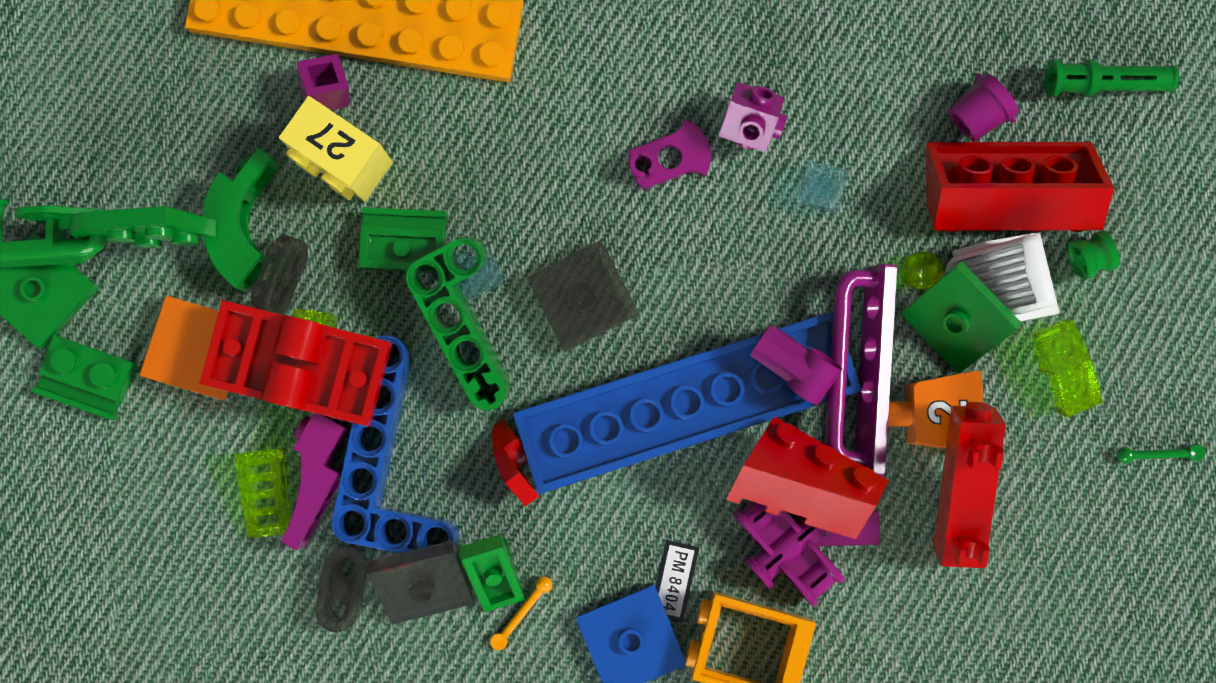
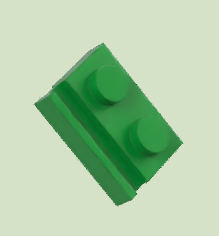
(399, 237)
(84, 377)

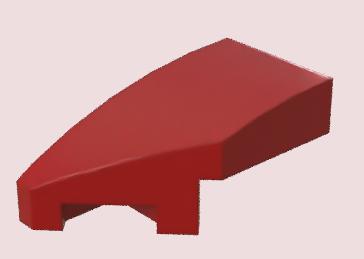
(509, 457)

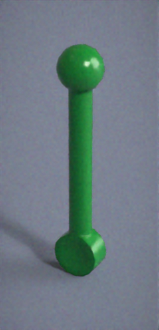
(1192, 452)

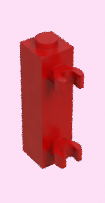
(969, 485)

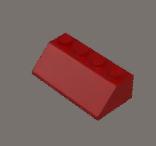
(1016, 186)

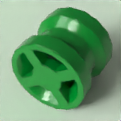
(1093, 255)

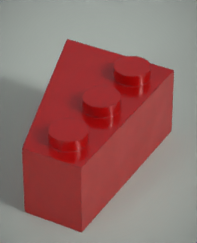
(808, 480)

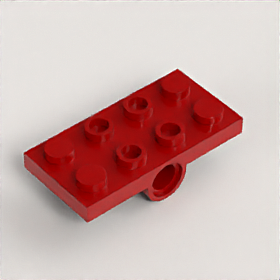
(296, 363)

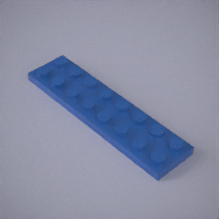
(664, 409)

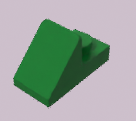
(492, 572)

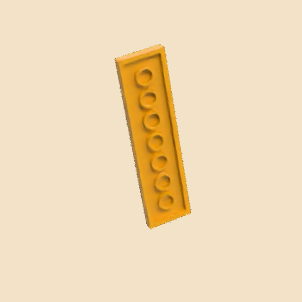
(431, 35)

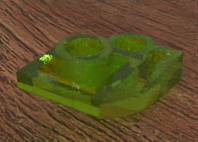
(1067, 362)

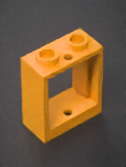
(793, 656)

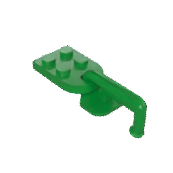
(94, 228)

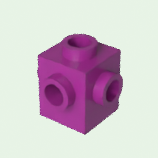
(753, 117)

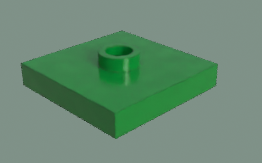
(43, 298)
(961, 318)

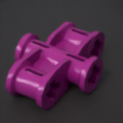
(794, 556)

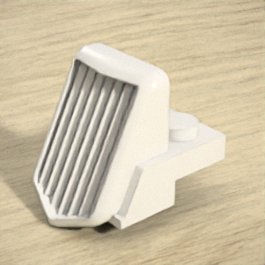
(1014, 272)

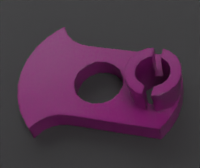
(688, 141)

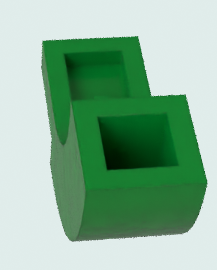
(230, 206)

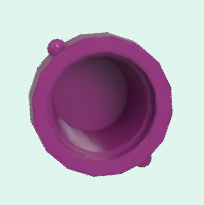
(983, 107)

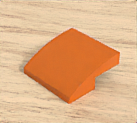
(181, 346)

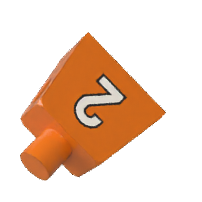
(929, 407)

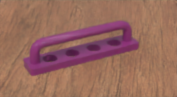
(874, 368)

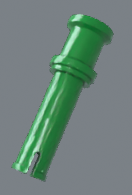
(1090, 75)

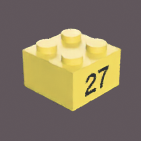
(331, 145)

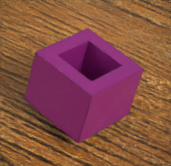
(324, 81)

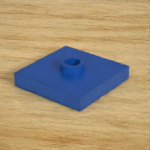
(631, 638)

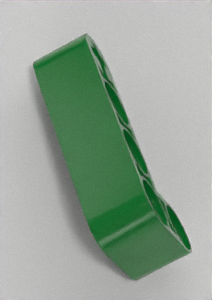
(467, 328)

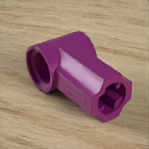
(805, 370)

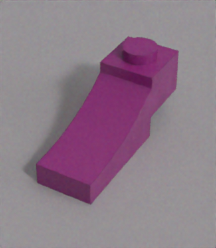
(319, 444)

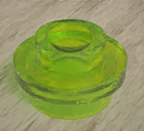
(921, 270)

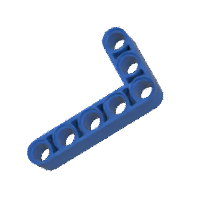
(378, 464)

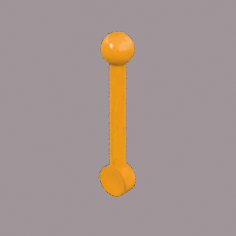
(500, 639)

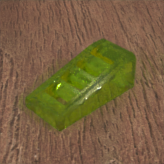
(246, 482)

